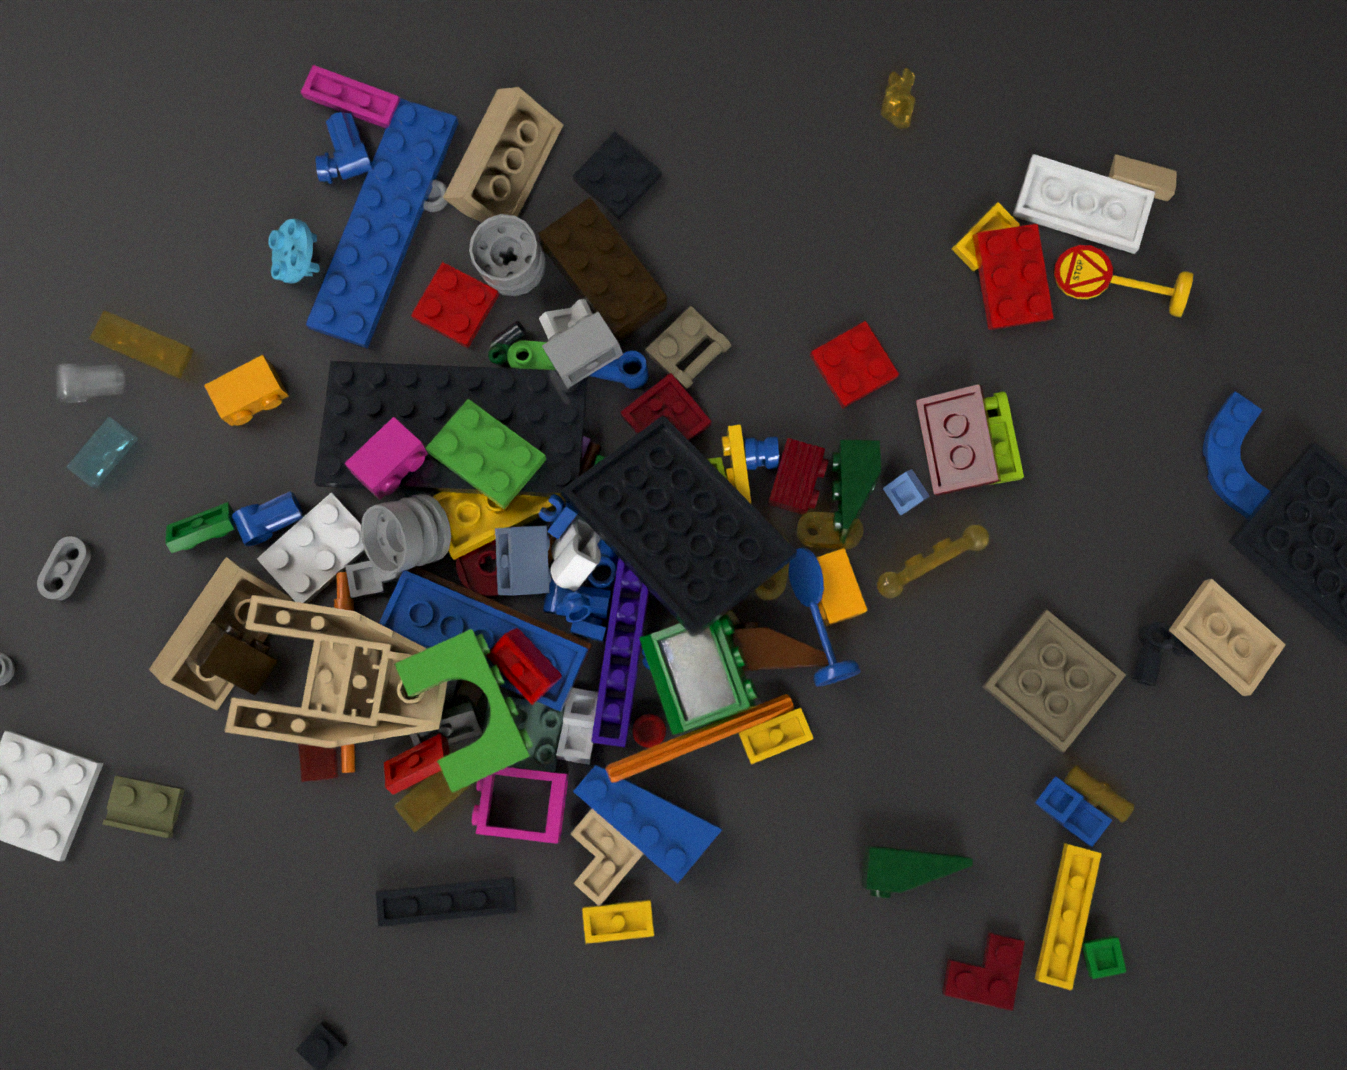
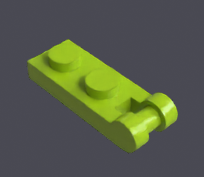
(1004, 439)

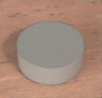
(435, 201)

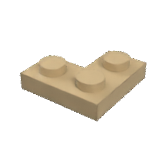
(613, 856)

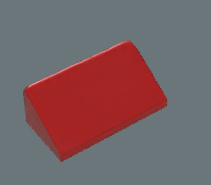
(524, 665)

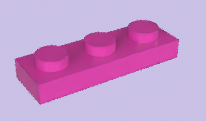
(350, 96)

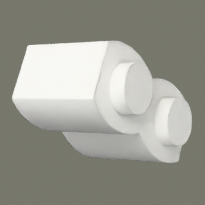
(575, 554)

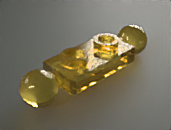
(891, 583)

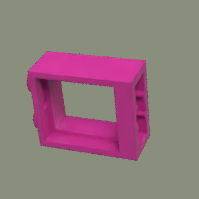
(555, 811)

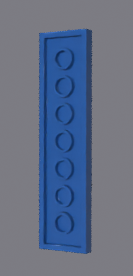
(382, 223)

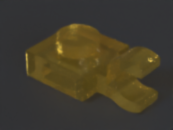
(898, 101)

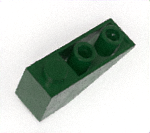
(857, 475)

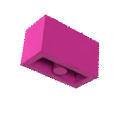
(387, 459)

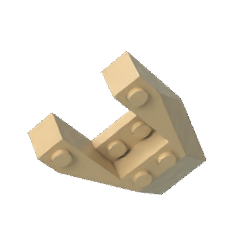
(350, 682)

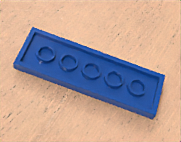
(435, 614)

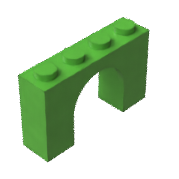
(465, 659)

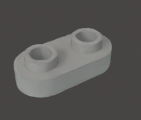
(63, 567)

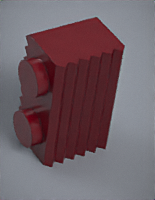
(797, 477)

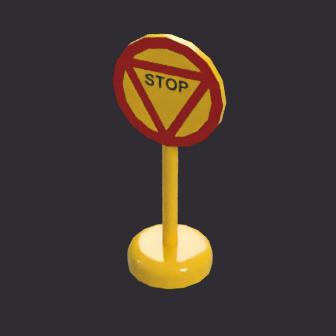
(1087, 272)

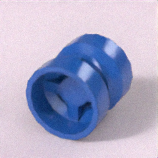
(761, 453)

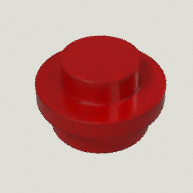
(649, 730)

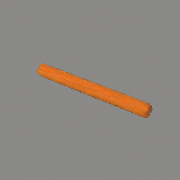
(699, 738)

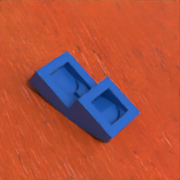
(1073, 812)

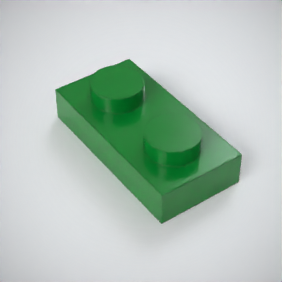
(199, 528)

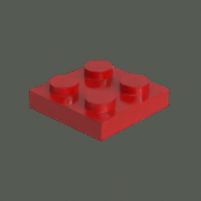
(455, 305)
(854, 364)

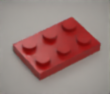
(1013, 276)

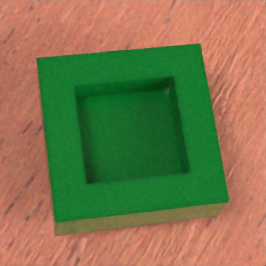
(1103, 957)

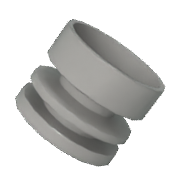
(500, 240)
(405, 533)

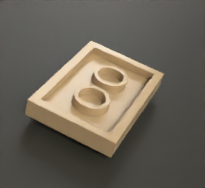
(1227, 637)

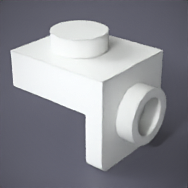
(564, 319)

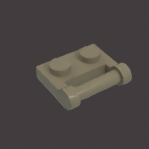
(680, 340)

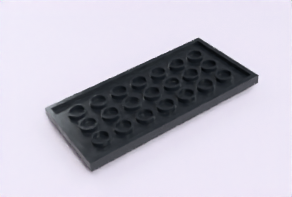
(424, 399)

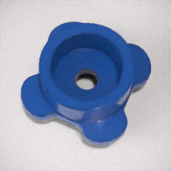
(575, 606)

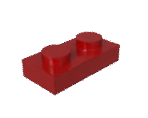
(415, 763)

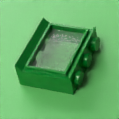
(699, 676)

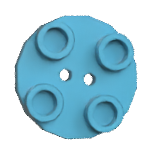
(292, 251)

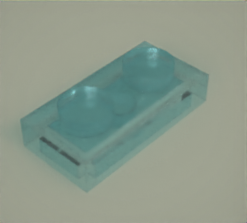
(102, 452)

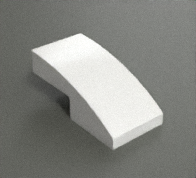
(577, 727)

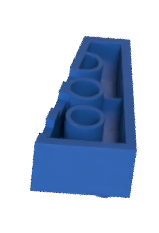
(654, 825)

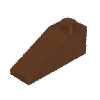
(772, 650)

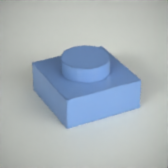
(906, 492)

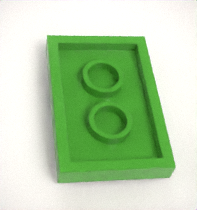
(486, 453)

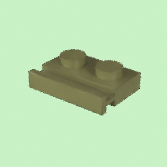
(143, 806)

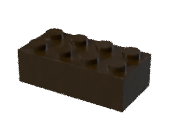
(603, 269)

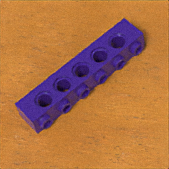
(620, 659)

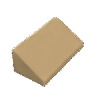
(1144, 175)

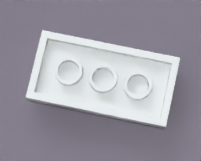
(1084, 204)

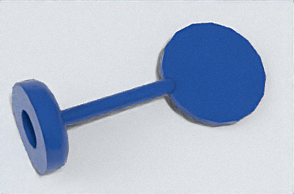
(808, 587)

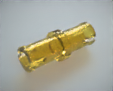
(1099, 794)

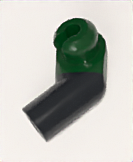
(503, 341)

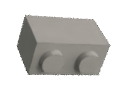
(582, 349)

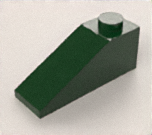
(903, 869)

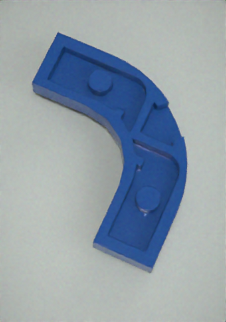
(1223, 455)

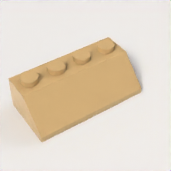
(503, 157)
(222, 601)

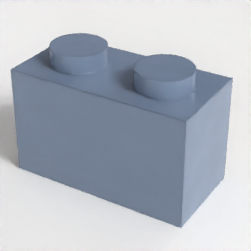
(522, 560)

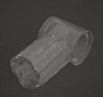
(79, 382)

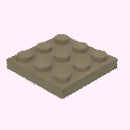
(1054, 681)

